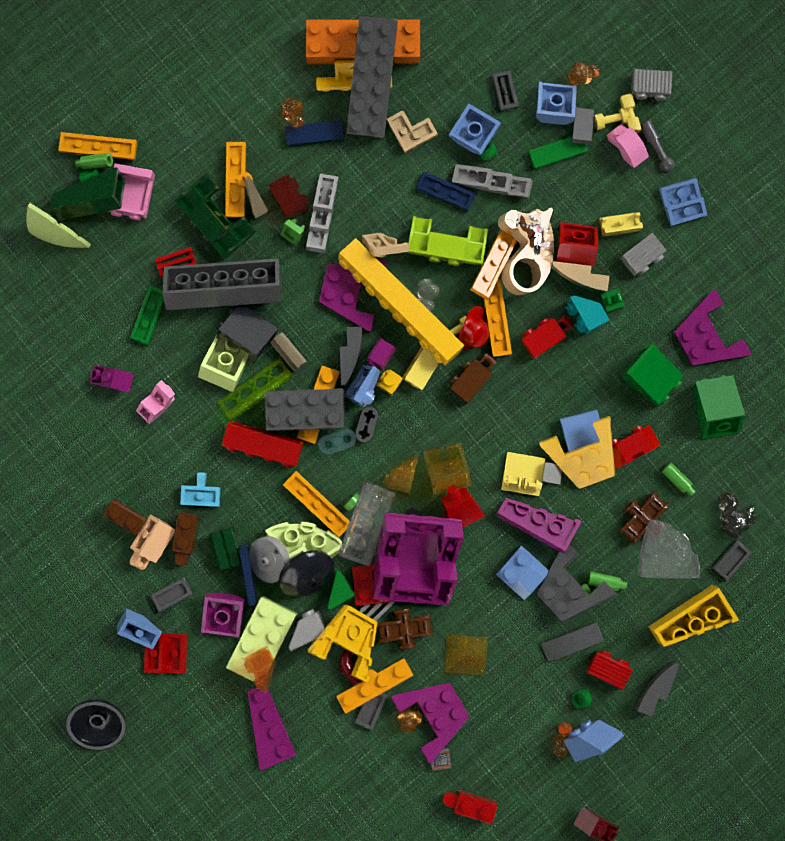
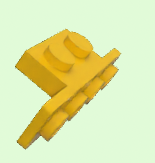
(342, 78)

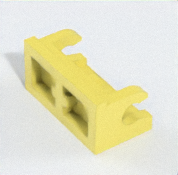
(620, 224)
(420, 368)

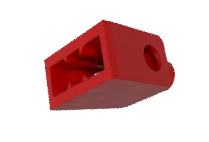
(461, 506)

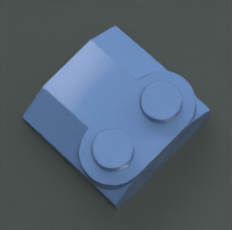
(556, 103)
(474, 130)
(363, 385)
(522, 572)

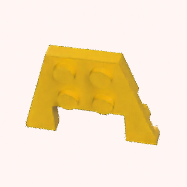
(588, 463)
(353, 632)

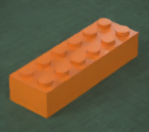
(337, 41)

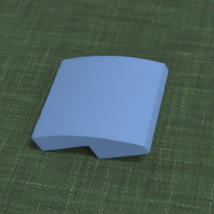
(683, 201)
(579, 429)

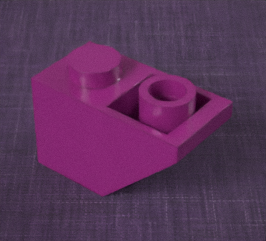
(111, 378)

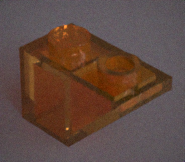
(262, 666)

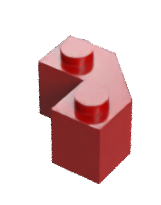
(637, 444)

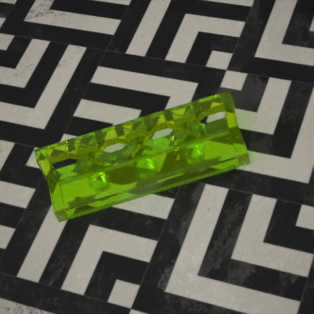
(256, 396)

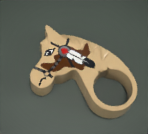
(536, 247)

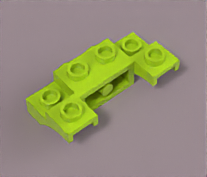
(447, 247)

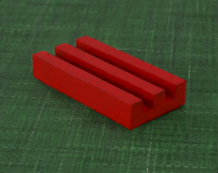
(173, 255)

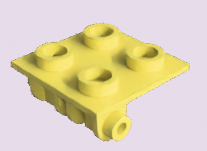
(523, 474)

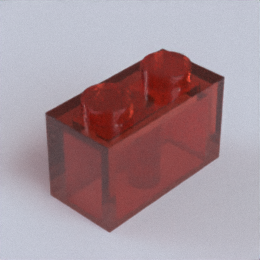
(288, 197)

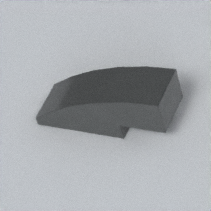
(350, 354)
(572, 641)
(657, 689)

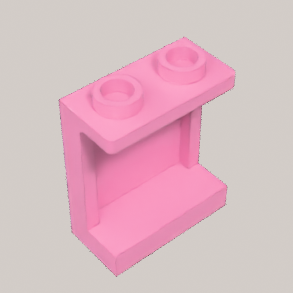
(136, 192)

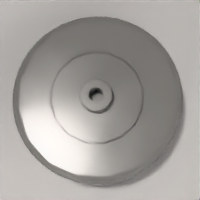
(268, 558)

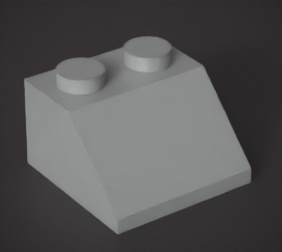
(307, 629)

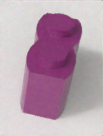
(380, 354)

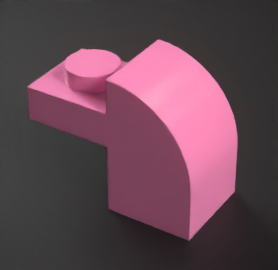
(629, 144)
(156, 402)

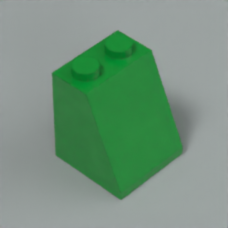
(653, 375)
(718, 406)

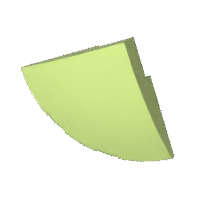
(49, 230)
(305, 537)

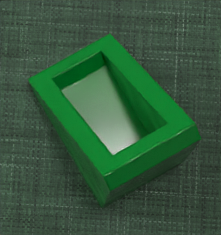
(340, 592)

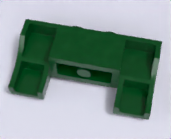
(210, 219)

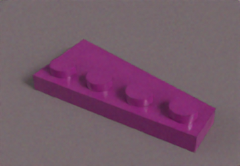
(547, 527)
(269, 731)

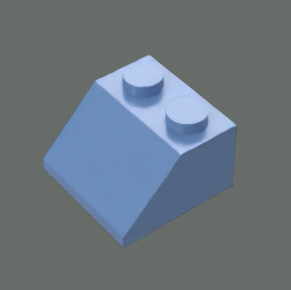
(591, 739)

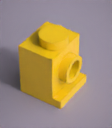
(389, 381)

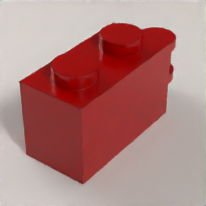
(545, 336)
(471, 805)

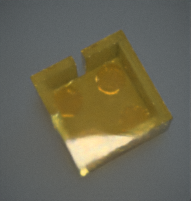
(449, 472)

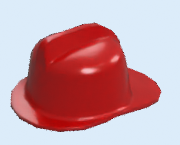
(475, 329)

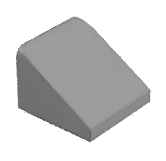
(551, 473)

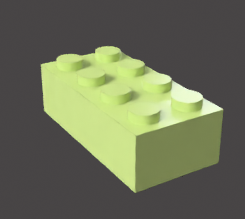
(266, 627)

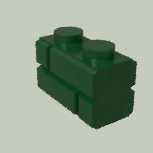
(225, 548)

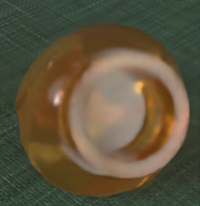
(582, 73)
(292, 111)
(409, 719)
(559, 746)

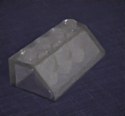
(365, 524)

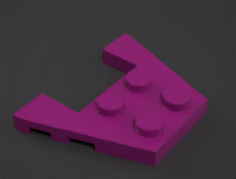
(341, 295)
(701, 340)
(442, 711)

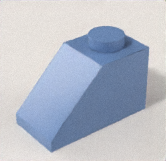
(138, 629)

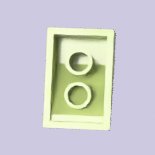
(223, 364)

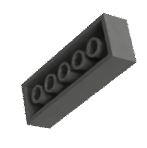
(372, 76)
(222, 284)

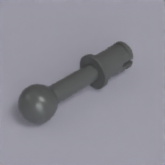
(666, 163)

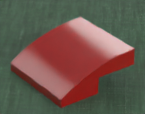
(167, 655)

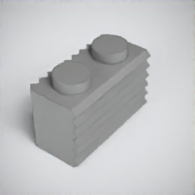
(651, 84)
(643, 254)

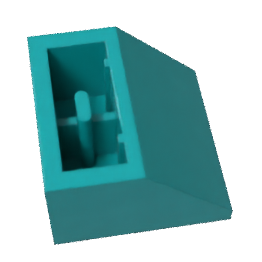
(587, 314)

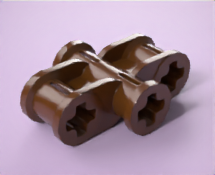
(637, 523)
(412, 627)

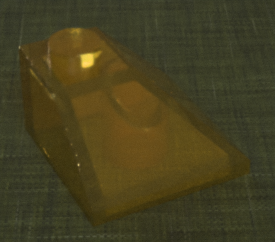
(401, 476)
(466, 654)

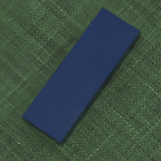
(314, 133)
(445, 191)
(248, 574)

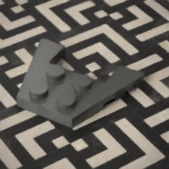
(565, 594)

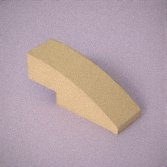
(581, 276)

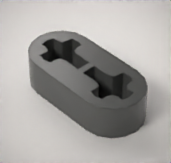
(362, 423)

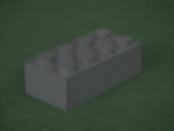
(305, 410)

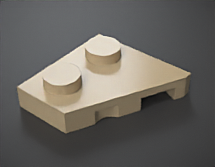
(382, 245)

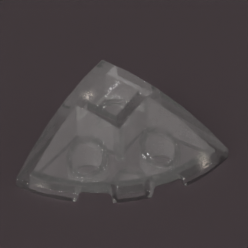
(667, 553)

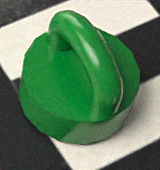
(489, 152)
(581, 699)

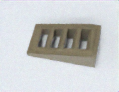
(257, 205)

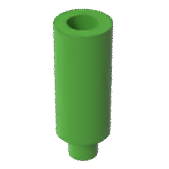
(95, 161)
(678, 479)
(615, 583)

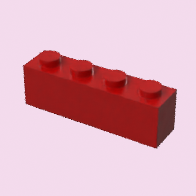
(262, 443)

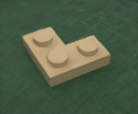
(408, 135)

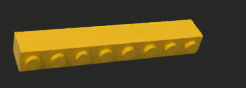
(400, 302)

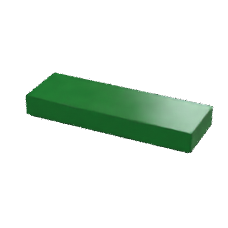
(556, 152)
(148, 316)

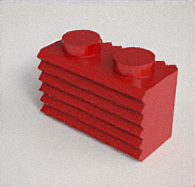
(609, 670)

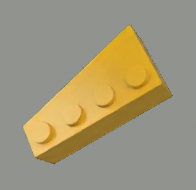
(700, 613)

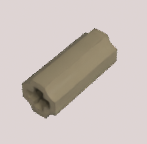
(288, 352)

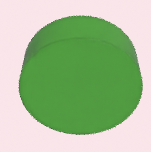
(351, 503)

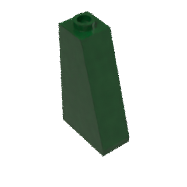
(90, 196)

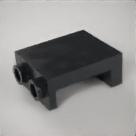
(247, 331)

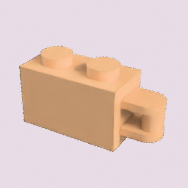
(151, 542)

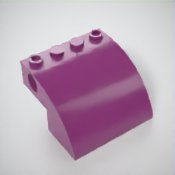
(417, 559)

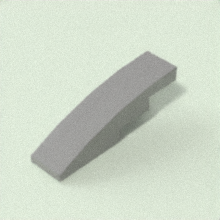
(492, 181)
(322, 213)

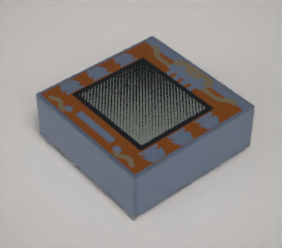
(442, 761)

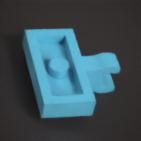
(200, 494)

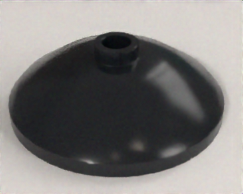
(306, 573)
(94, 731)

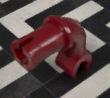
(346, 666)

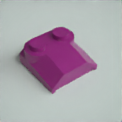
(222, 614)

